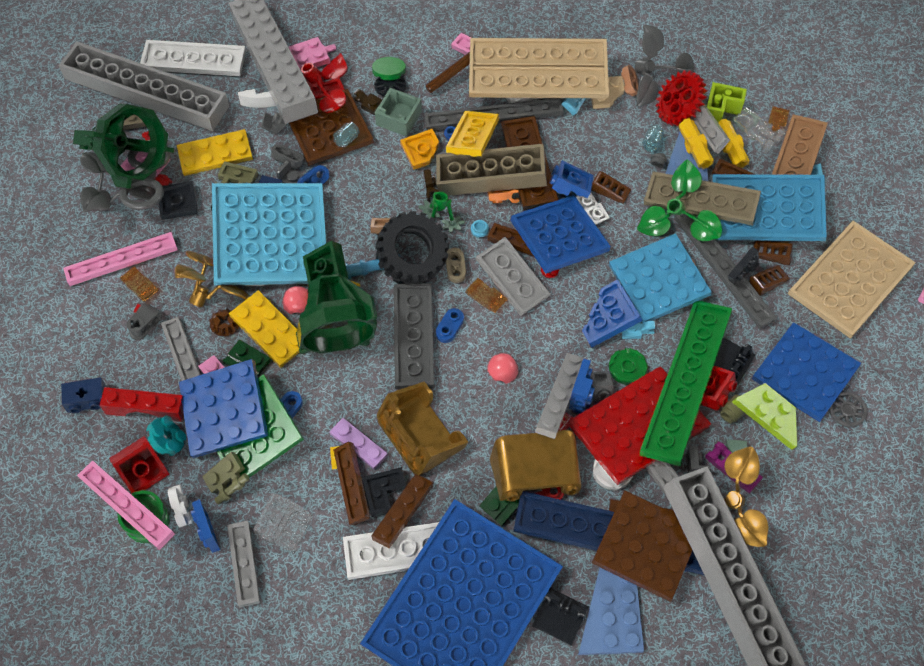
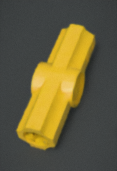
(696, 143)
(735, 145)

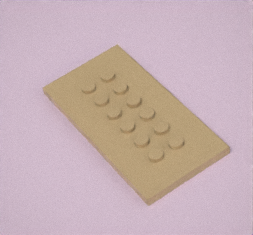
(538, 68)

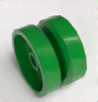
(154, 505)

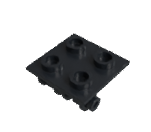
(734, 358)
(560, 616)

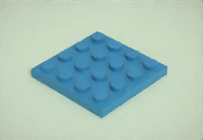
(660, 278)

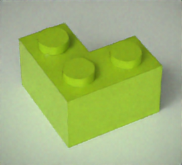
(725, 99)

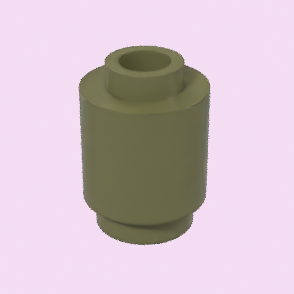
(731, 412)

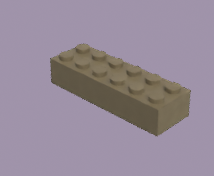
(493, 171)

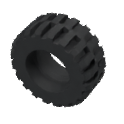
(419, 226)

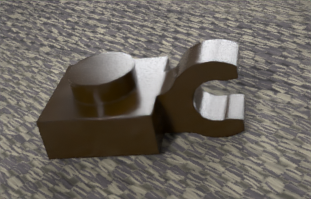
(368, 103)
(430, 182)

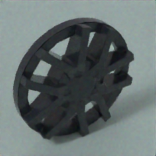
(397, 84)

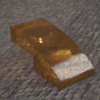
(138, 284)
(484, 295)

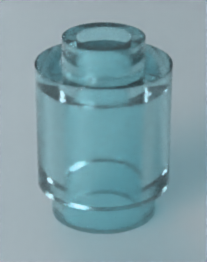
(346, 134)
(653, 138)

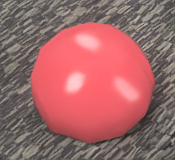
(295, 299)
(503, 368)

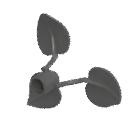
(652, 42)
(98, 199)

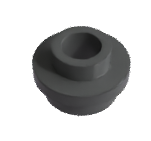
(659, 160)

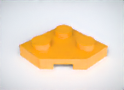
(420, 148)

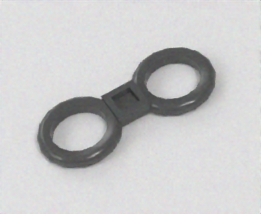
(149, 181)

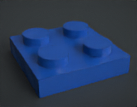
(205, 527)

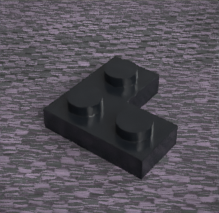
(746, 264)
(379, 485)

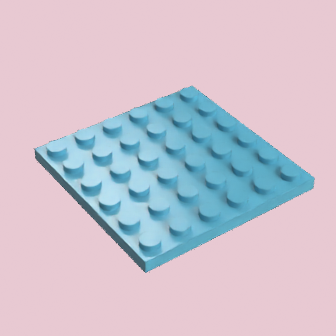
(265, 231)

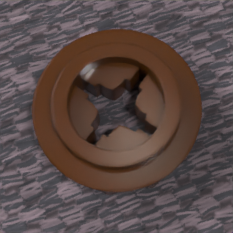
(224, 329)

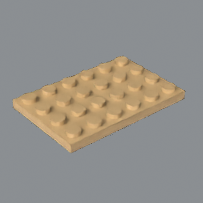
(851, 279)

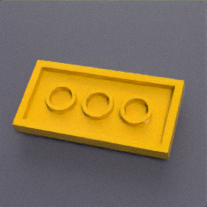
(472, 133)
(213, 151)
(267, 328)

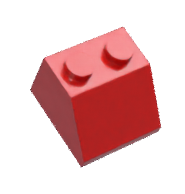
(139, 465)

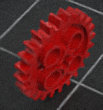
(681, 97)

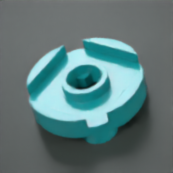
(165, 426)

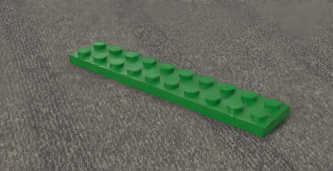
(686, 383)

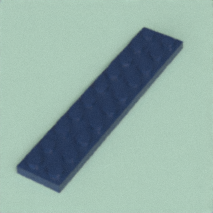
(569, 523)

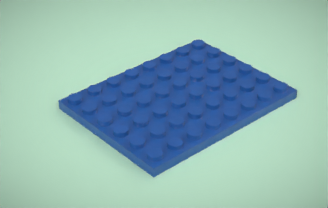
(462, 596)

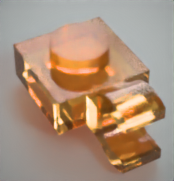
(778, 117)

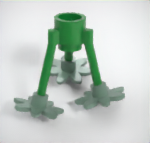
(439, 203)

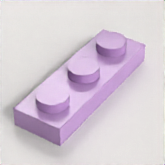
(364, 447)

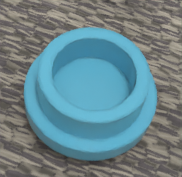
(479, 228)

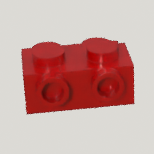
(718, 388)

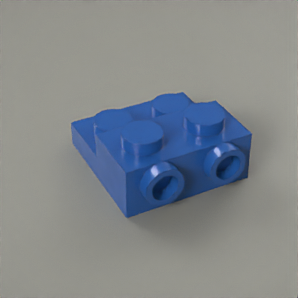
(571, 178)
(582, 391)

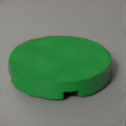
(388, 68)
(627, 366)

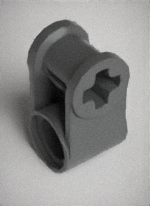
(143, 321)

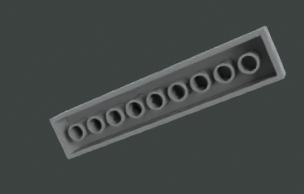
(273, 60)
(144, 86)
(731, 571)

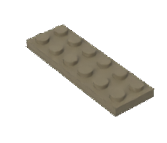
(726, 201)

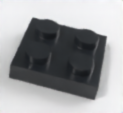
(178, 200)

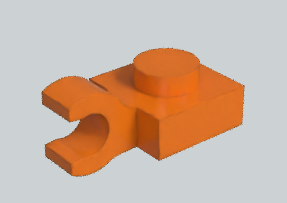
(499, 196)

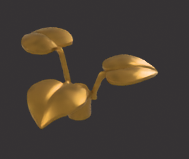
(201, 292)
(745, 467)

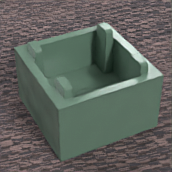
(398, 112)

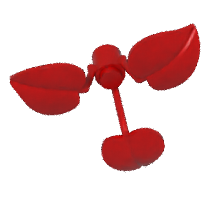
(335, 69)

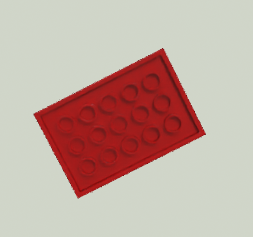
(619, 423)

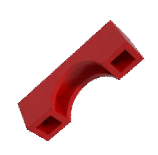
(125, 401)

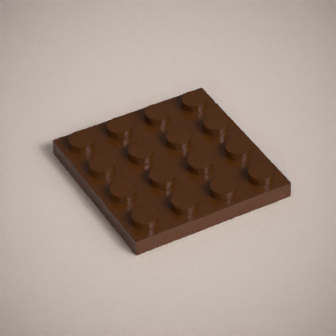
(316, 132)
(644, 546)

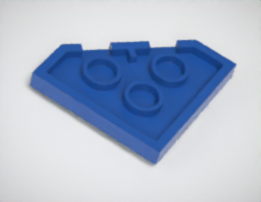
(610, 314)

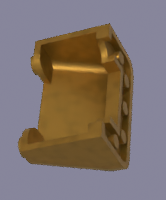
(417, 429)
(535, 463)

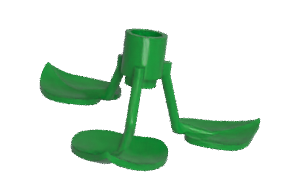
(706, 225)

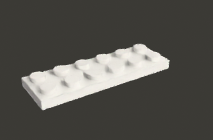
(194, 57)
(370, 558)

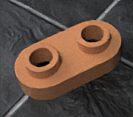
(630, 79)

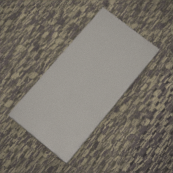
(512, 276)

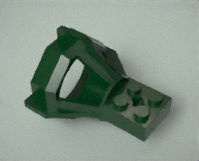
(110, 141)
(333, 300)

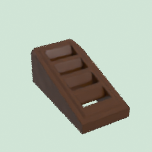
(607, 192)
(777, 258)
(762, 289)

